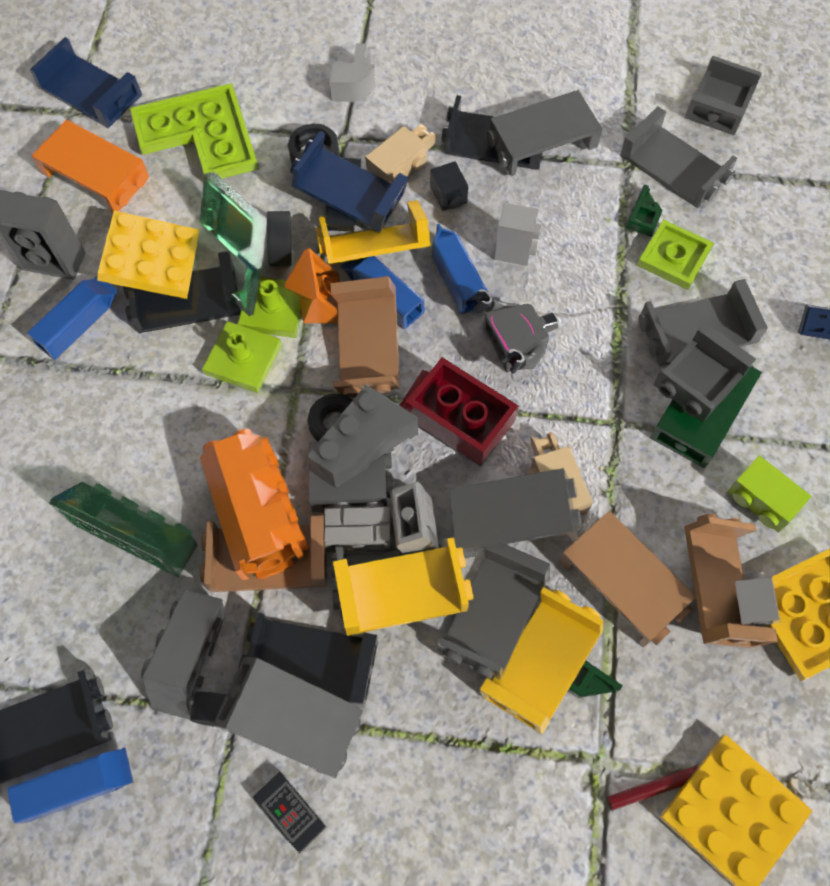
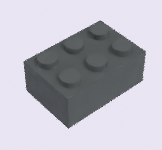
(39, 235)

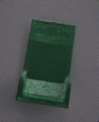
(239, 229)

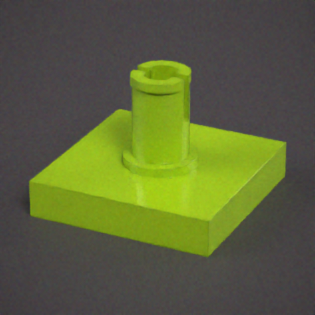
(275, 310)
(242, 357)

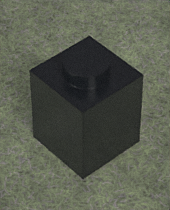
(449, 186)

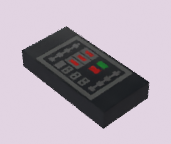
(290, 812)

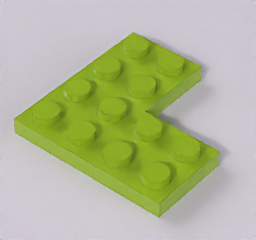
(203, 117)

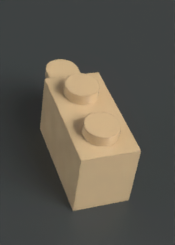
(401, 153)
(560, 459)

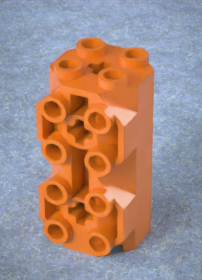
(252, 504)

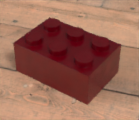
(462, 411)

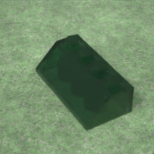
(126, 526)

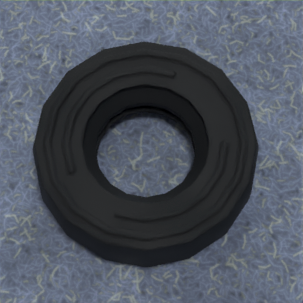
(321, 408)

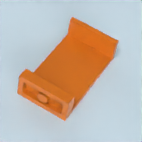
(92, 164)

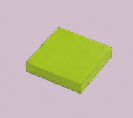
(675, 254)

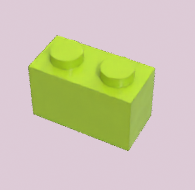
(769, 494)

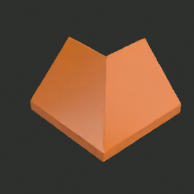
(312, 285)

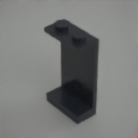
(468, 137)
(207, 300)
(320, 657)
(53, 727)

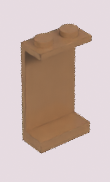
(367, 336)
(714, 571)
(308, 572)
(630, 578)

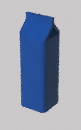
(456, 269)
(408, 302)
(72, 316)
(69, 786)

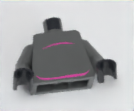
(515, 331)

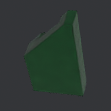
(645, 213)
(593, 682)

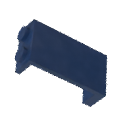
(85, 85)
(346, 185)

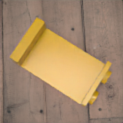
(373, 243)
(402, 589)
(545, 660)

